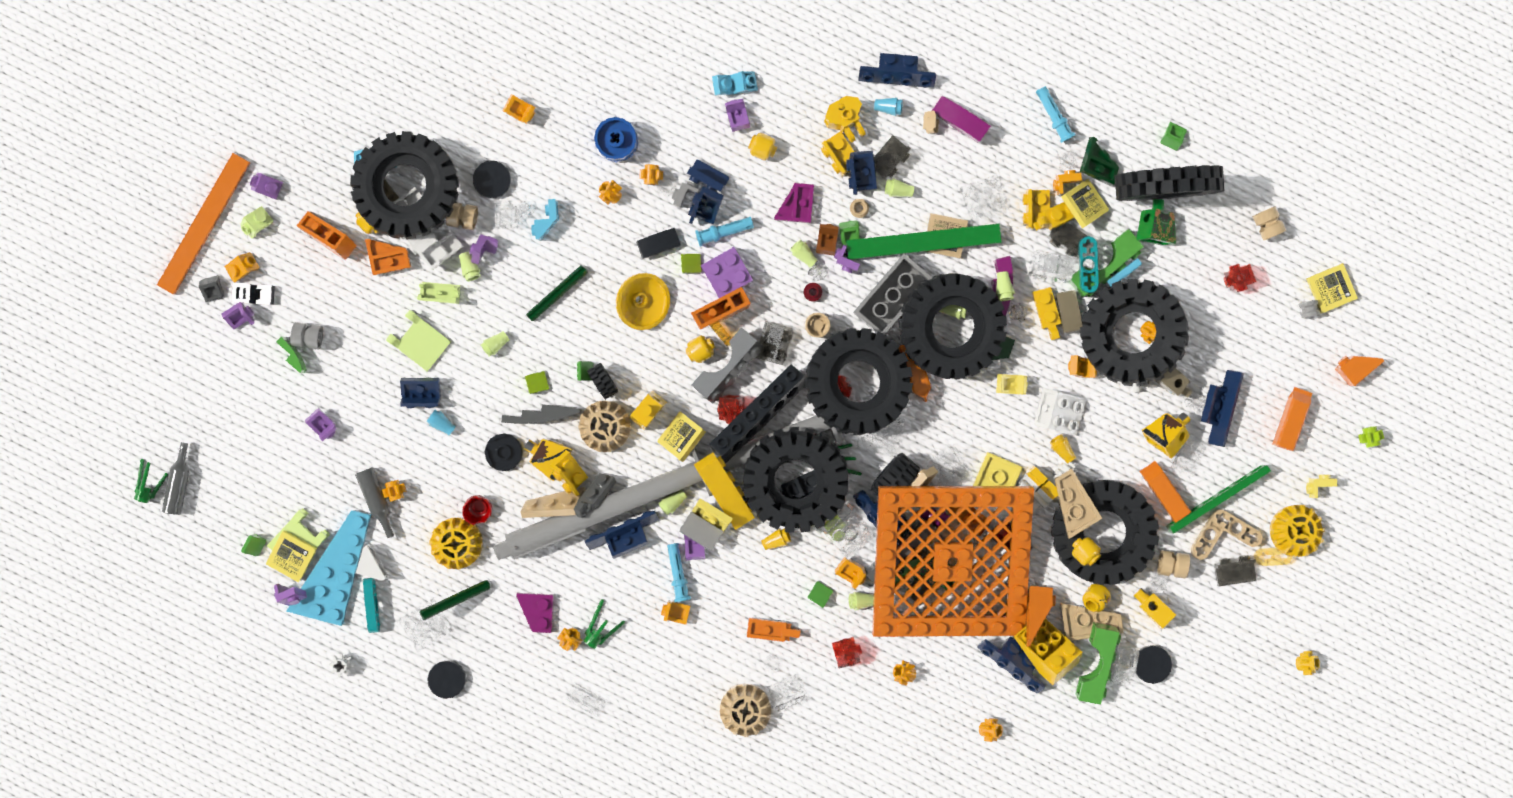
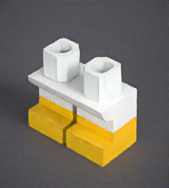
(1044, 493)

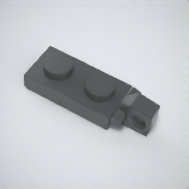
(594, 494)

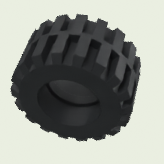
(898, 472)

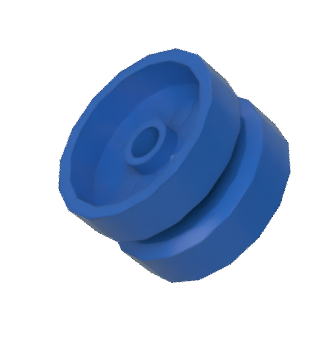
(611, 129)

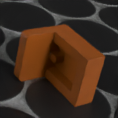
(827, 239)

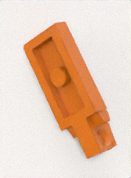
(771, 630)

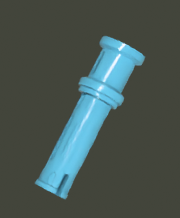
(1059, 122)
(714, 233)
(679, 582)

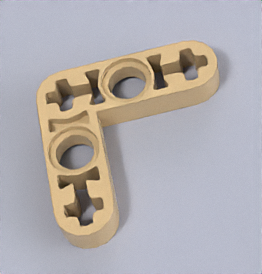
(1218, 529)

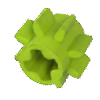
(1371, 436)

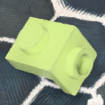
(255, 222)

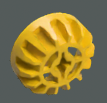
(1284, 531)
(473, 541)

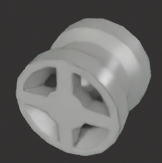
(1309, 308)

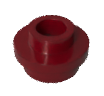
(809, 297)

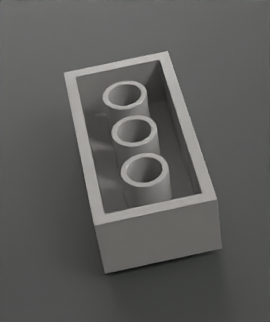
(885, 301)

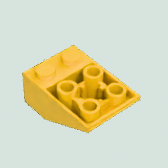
(1050, 652)

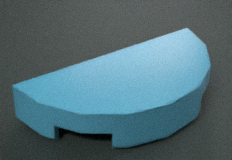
(1125, 271)

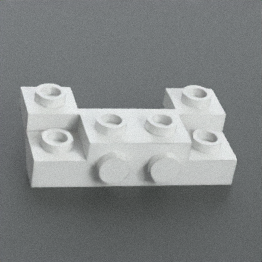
(429, 247)

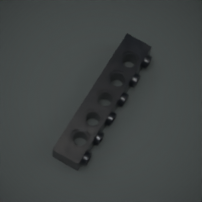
(758, 413)

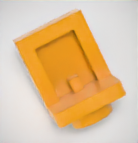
(519, 109)
(1069, 176)
(241, 266)
(1081, 367)
(851, 572)
(675, 612)

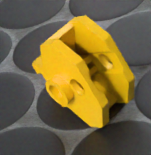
(846, 117)

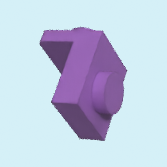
(737, 115)
(265, 185)
(483, 244)
(847, 265)
(238, 315)
(321, 424)
(693, 550)
(288, 596)

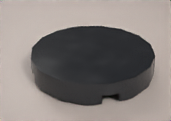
(491, 179)
(503, 452)
(1153, 664)
(446, 679)

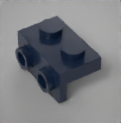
(862, 171)
(708, 176)
(706, 206)
(420, 392)

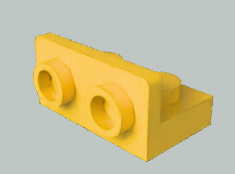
(839, 151)
(1036, 202)
(568, 472)

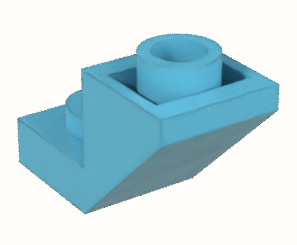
(735, 84)
(543, 226)

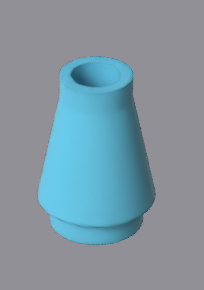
(889, 105)
(440, 422)

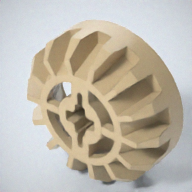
(612, 441)
(747, 692)

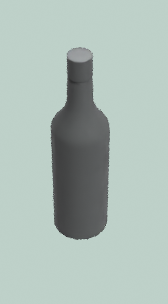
(176, 483)
(374, 498)

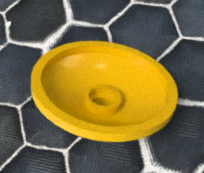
(650, 308)

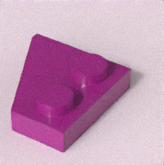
(797, 204)
(537, 610)

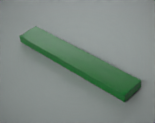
(1219, 497)

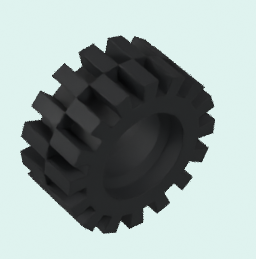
(602, 381)

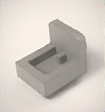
(679, 194)

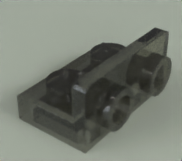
(890, 156)
(1067, 238)
(775, 343)
(1235, 571)

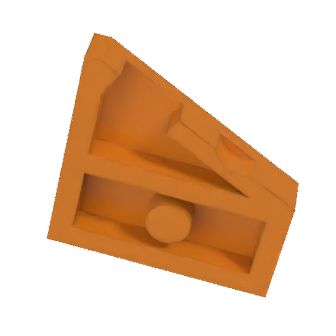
(386, 257)

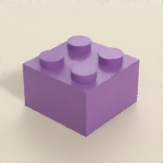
(727, 272)

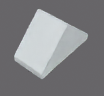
(370, 565)

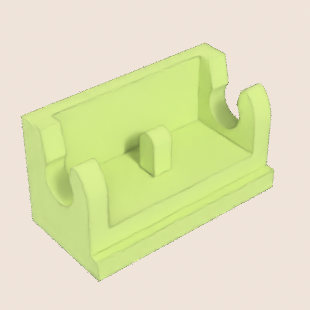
(439, 293)

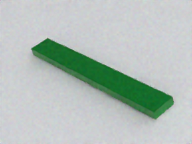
(923, 241)

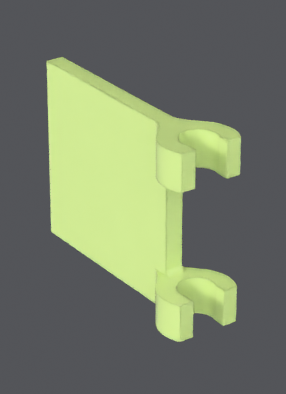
(420, 342)
(297, 529)

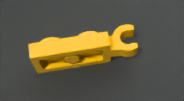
(1054, 217)
(1047, 311)

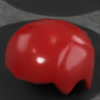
(476, 509)

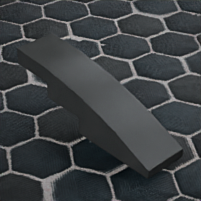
(547, 413)

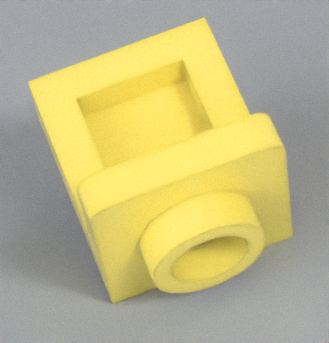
(1011, 384)
(1323, 481)

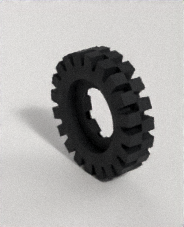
(1169, 183)
(411, 219)
(1134, 298)
(928, 301)
(834, 406)
(789, 512)
(1138, 542)

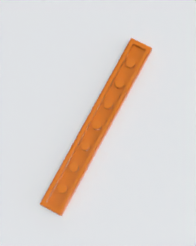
(203, 223)

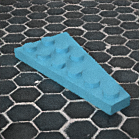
(333, 577)

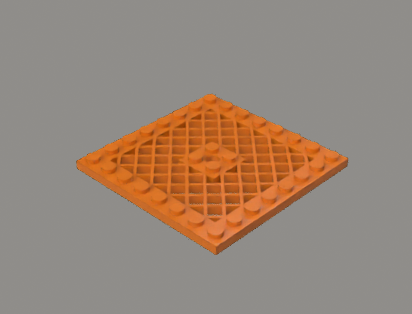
(960, 624)

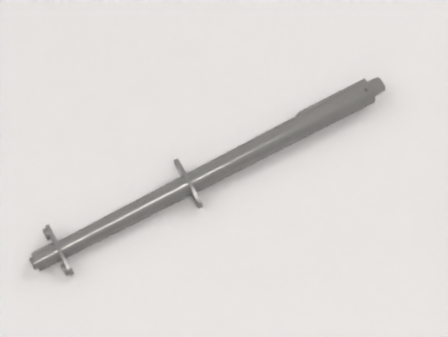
(562, 527)

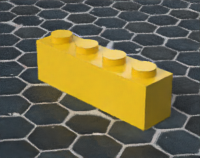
(723, 489)

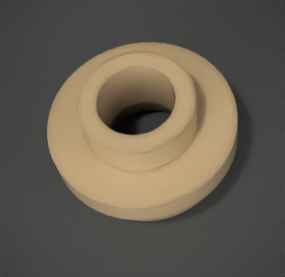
(863, 203)

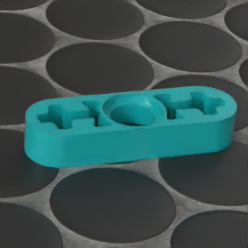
(1083, 250)
(371, 605)

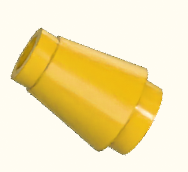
(1063, 448)
(776, 539)

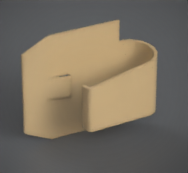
(930, 122)

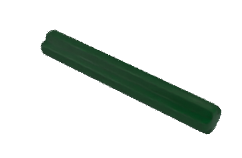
(556, 293)
(455, 599)

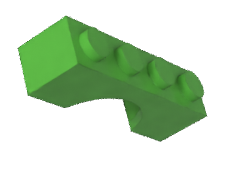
(1124, 248)
(1092, 686)

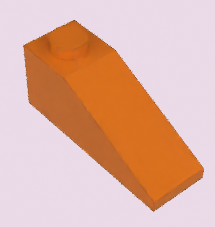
(327, 235)
(721, 308)
(1039, 605)

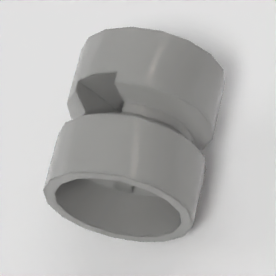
(306, 335)

